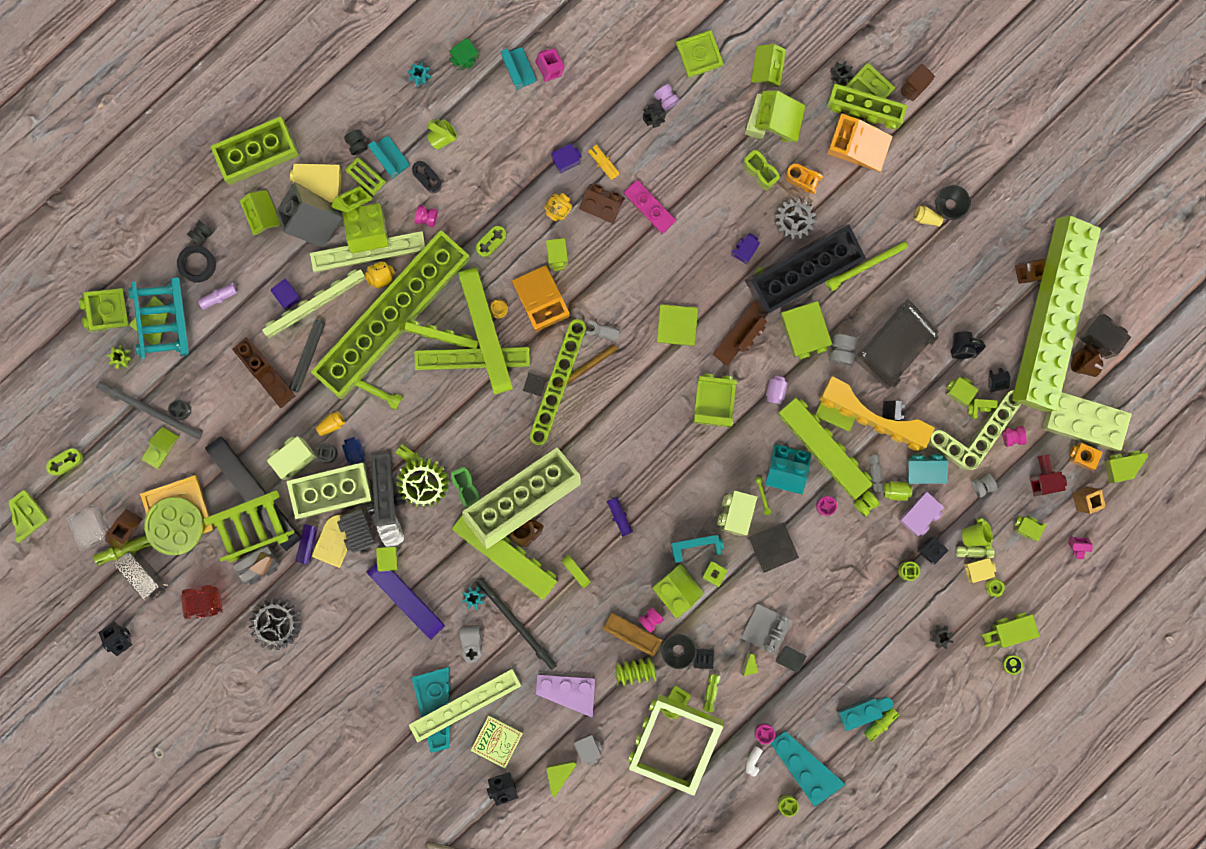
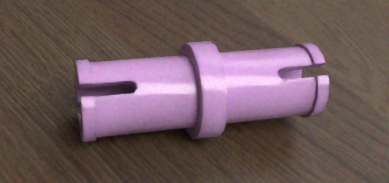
(217, 296)

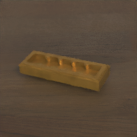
(632, 634)

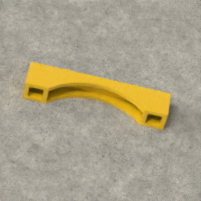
(840, 396)

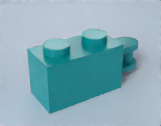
(863, 712)

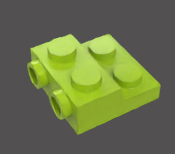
(103, 310)

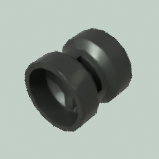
(356, 142)
(200, 233)
(175, 409)
(330, 453)

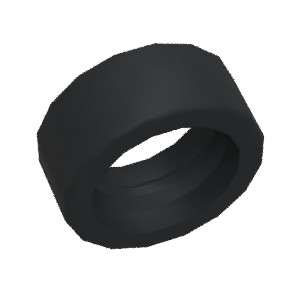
(211, 263)

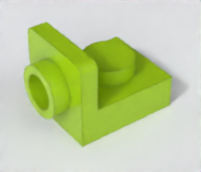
(984, 405)
(678, 695)

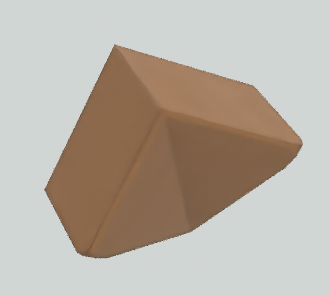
(262, 564)

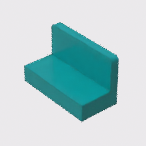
(518, 67)
(389, 156)

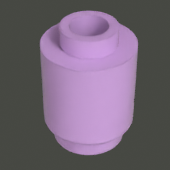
(776, 390)

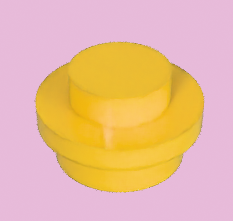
(498, 309)

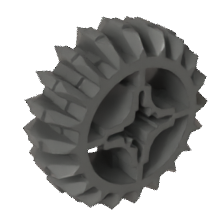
(259, 631)

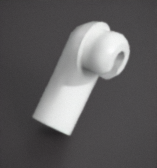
(751, 761)

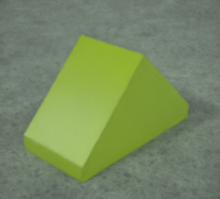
(559, 774)

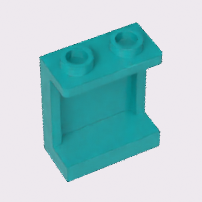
(677, 546)

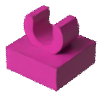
(1079, 546)

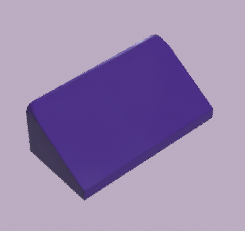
(306, 544)

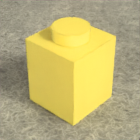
(980, 570)

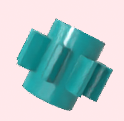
(419, 80)
(470, 603)

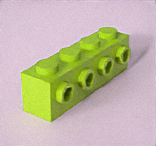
(866, 106)

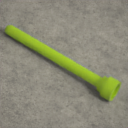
(833, 283)
(392, 400)

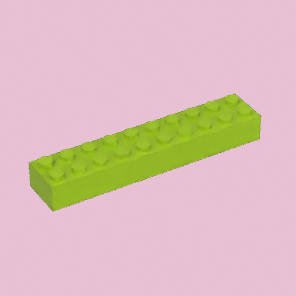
(1056, 314)
(381, 322)

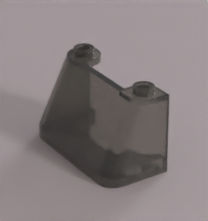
(897, 344)

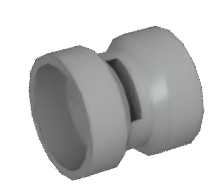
(984, 485)

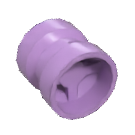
(667, 98)

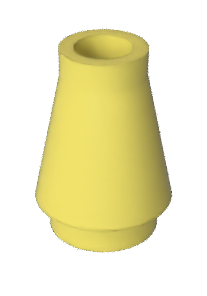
(925, 215)

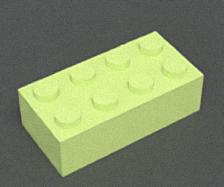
(1088, 422)
(330, 491)
(736, 513)

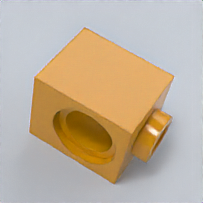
(1093, 456)

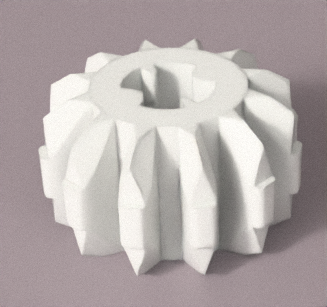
(391, 534)

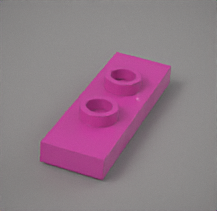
(649, 207)

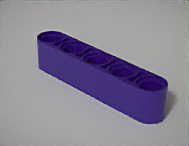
(407, 601)

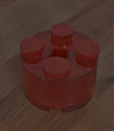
(201, 602)

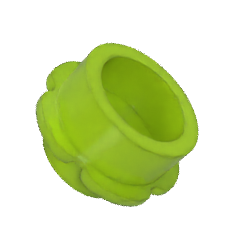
(990, 587)

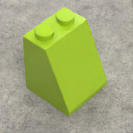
(678, 591)

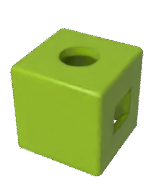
(720, 576)

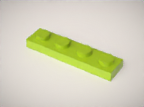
(431, 332)

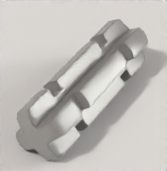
(876, 474)

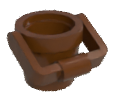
(1087, 361)
(526, 533)

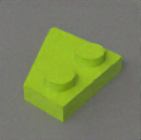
(150, 320)
(26, 515)

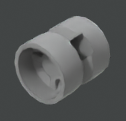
(843, 349)

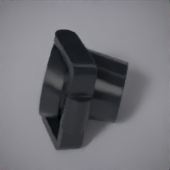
(964, 345)

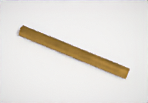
(589, 365)

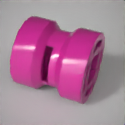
(426, 216)
(1015, 436)
(826, 506)
(650, 619)
(764, 733)

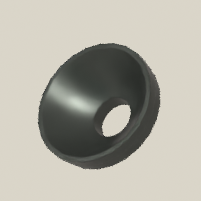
(957, 194)
(682, 661)

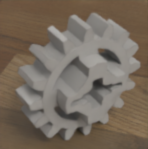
(787, 218)

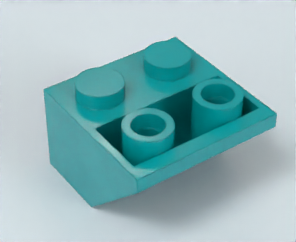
(788, 469)

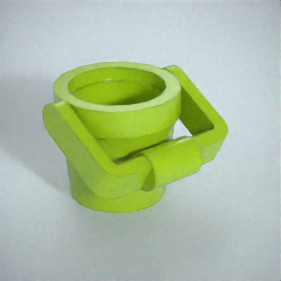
(441, 133)
(978, 534)

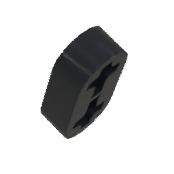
(424, 180)

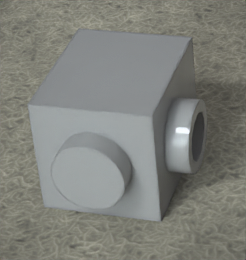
(588, 749)

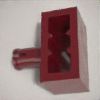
(1048, 481)

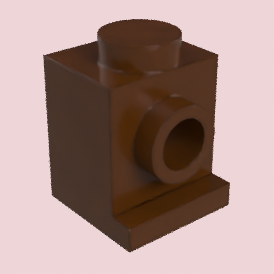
(1030, 271)

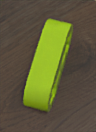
(494, 244)
(61, 458)
(576, 571)

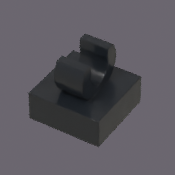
(999, 381)
(892, 410)
(704, 659)

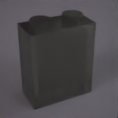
(141, 575)

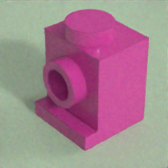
(549, 64)

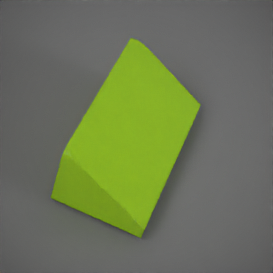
(351, 200)
(749, 666)

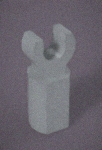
(604, 331)

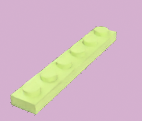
(342, 256)
(307, 307)
(464, 705)

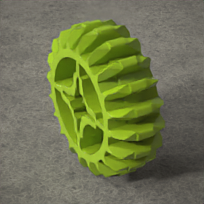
(415, 480)

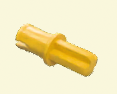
(604, 162)

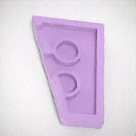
(568, 691)

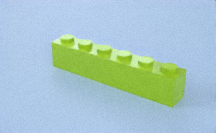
(825, 449)
(512, 561)

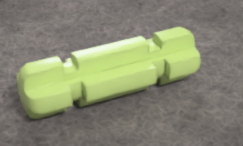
(977, 552)

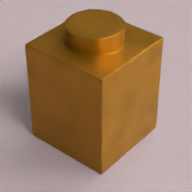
(1089, 500)

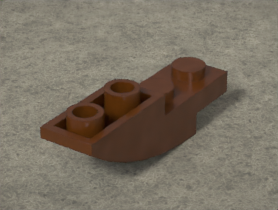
(264, 372)

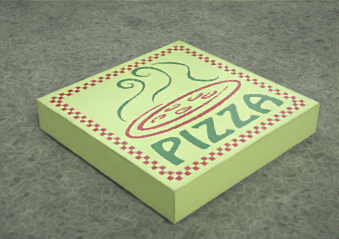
(496, 741)

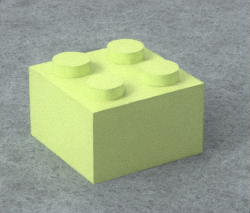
(291, 457)

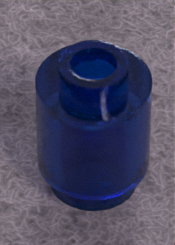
(353, 451)

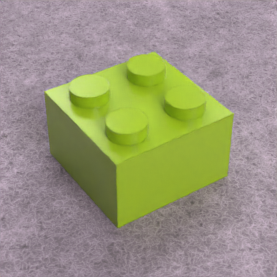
(365, 228)

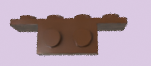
(742, 334)

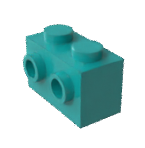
(927, 469)

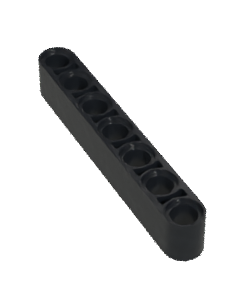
(248, 486)

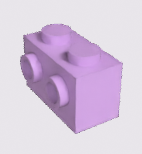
(921, 514)

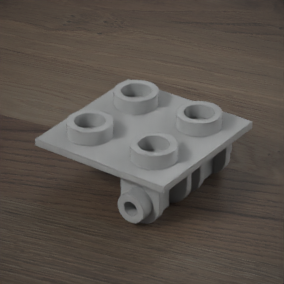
(766, 629)

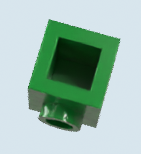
(464, 55)

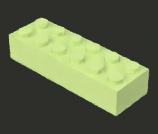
(521, 498)

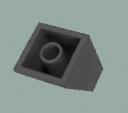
(307, 216)

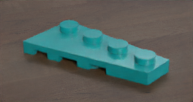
(432, 693)
(808, 771)

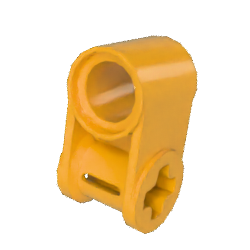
(804, 179)

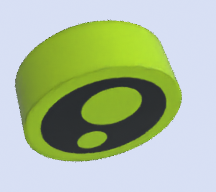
(1012, 665)

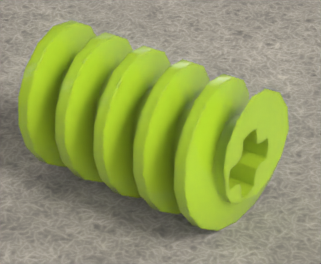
(635, 671)

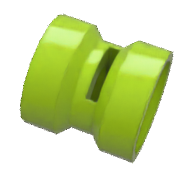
(866, 503)
(905, 571)
(791, 805)

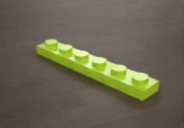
(467, 359)

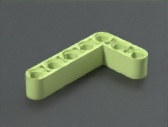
(981, 435)

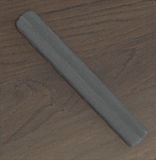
(307, 355)

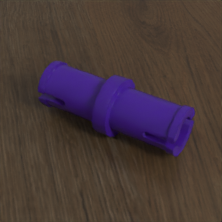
(619, 516)

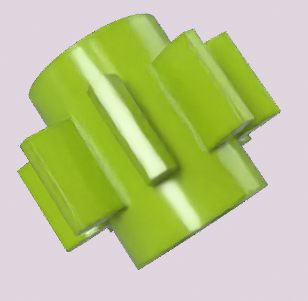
(114, 357)

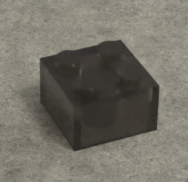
(1104, 335)
(772, 547)

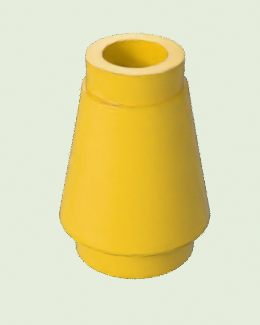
(331, 423)

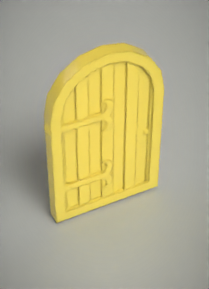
(331, 543)

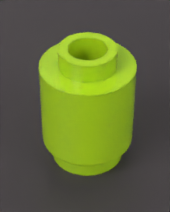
(897, 490)

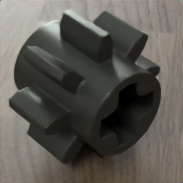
(843, 67)
(654, 115)
(946, 634)

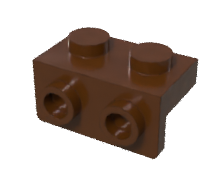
(601, 203)

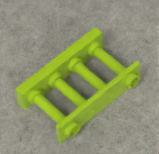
(251, 509)

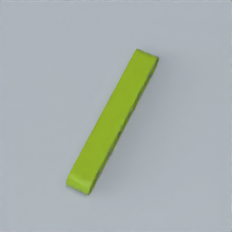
(485, 330)
(558, 373)

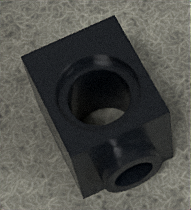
(932, 550)

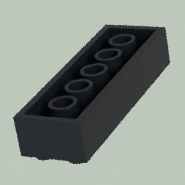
(805, 269)

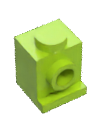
(1029, 528)

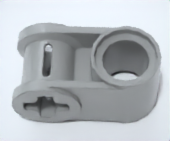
(471, 639)

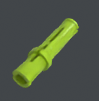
(114, 553)

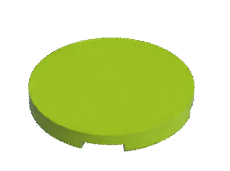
(174, 526)

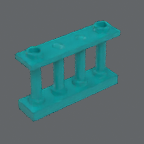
(177, 326)

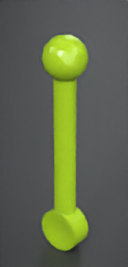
(767, 511)

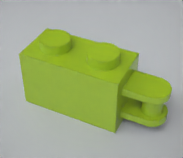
(1012, 631)

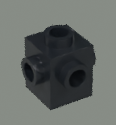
(115, 638)
(502, 789)

